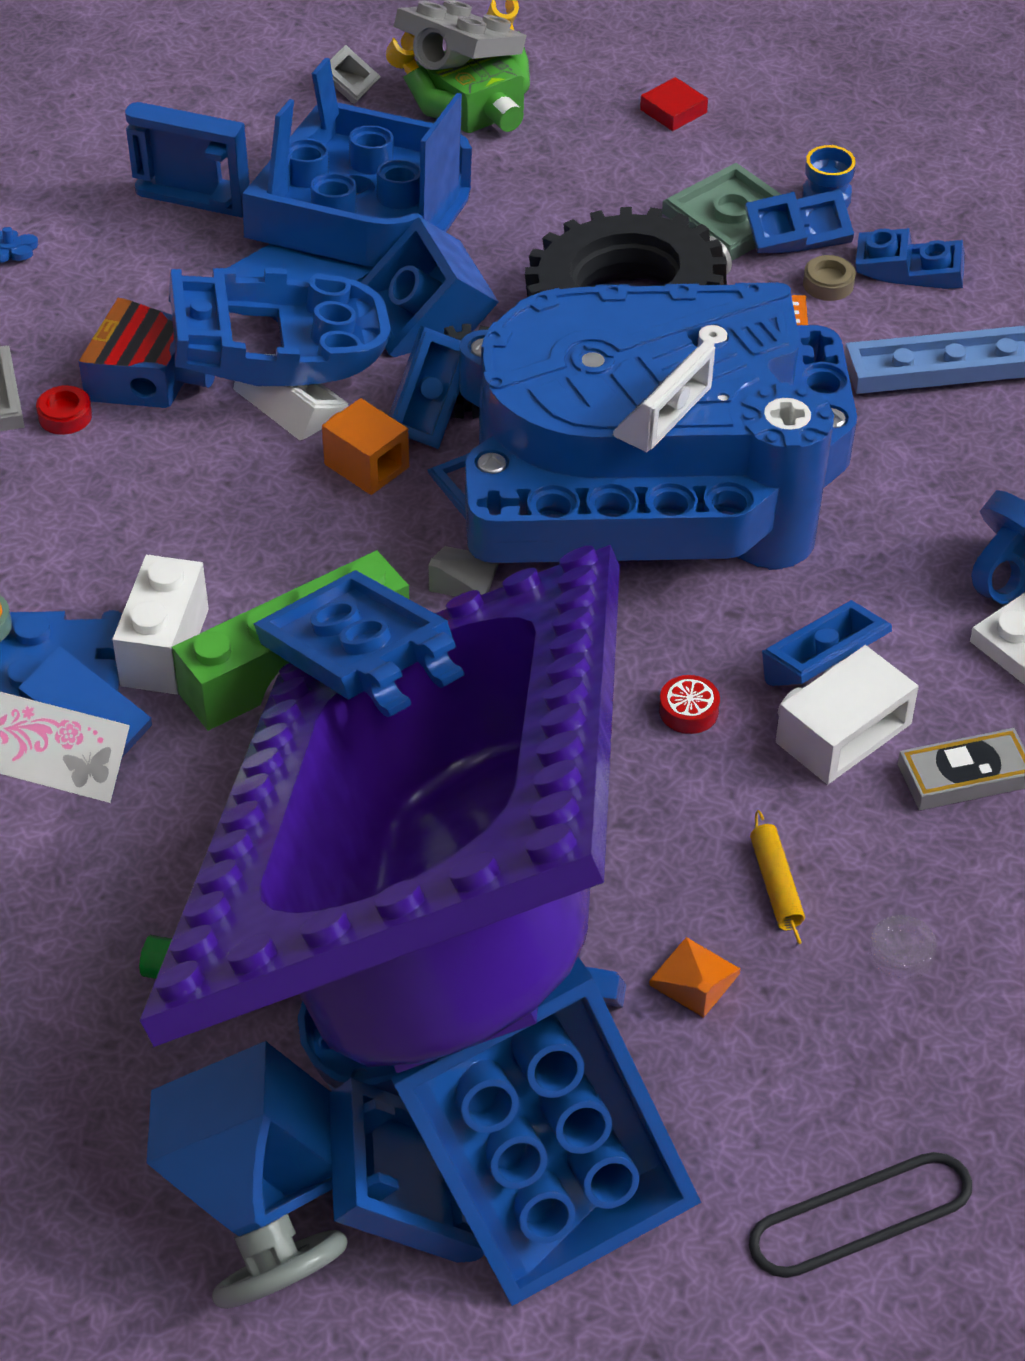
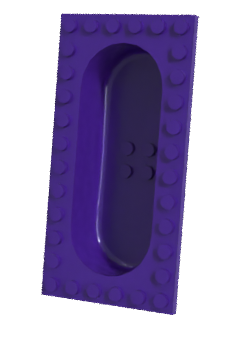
(419, 862)

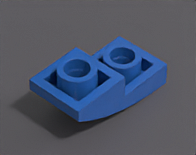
(894, 259)

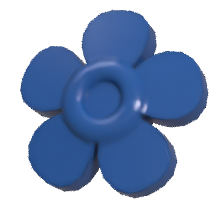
(16, 247)

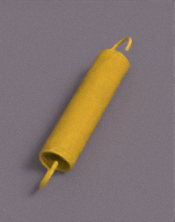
(777, 876)

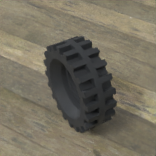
(626, 249)

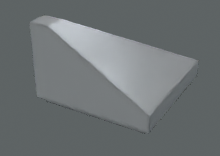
(352, 75)
(458, 571)

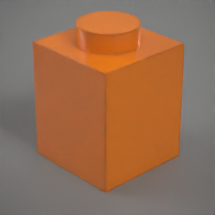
(365, 446)

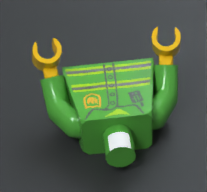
(489, 85)

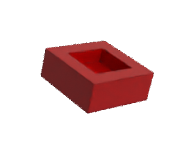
(674, 104)

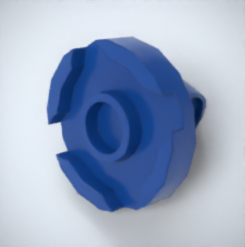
(1006, 518)

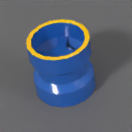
(823, 173)

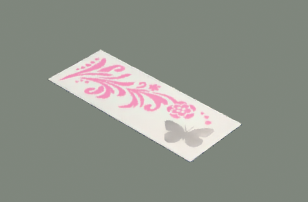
(60, 747)

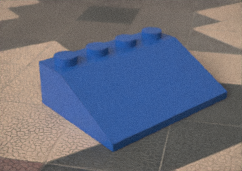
(549, 1141)

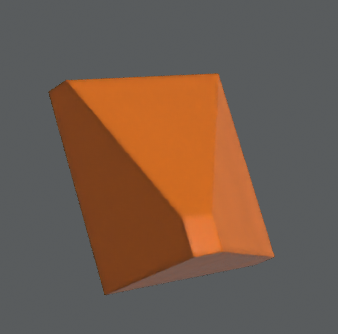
(694, 977)

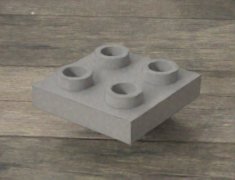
(463, 32)

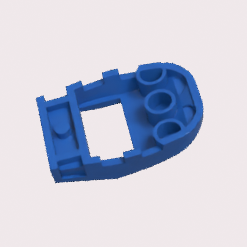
(325, 326)

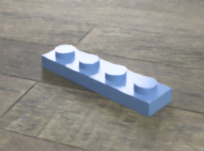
(936, 359)

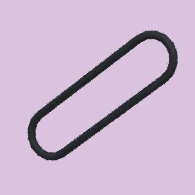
(869, 1240)

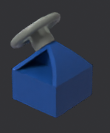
(249, 1149)

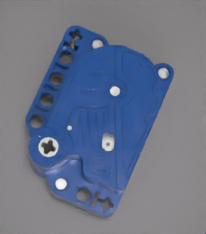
(722, 484)

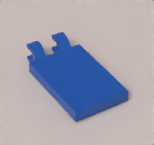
(360, 640)

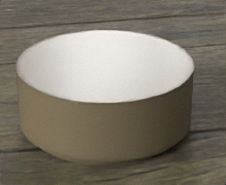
(829, 277)

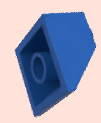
(429, 284)

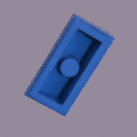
(428, 387)
(822, 644)

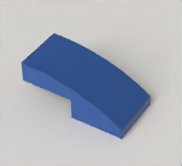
(799, 224)

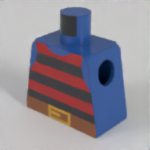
(135, 359)

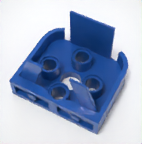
(313, 178)

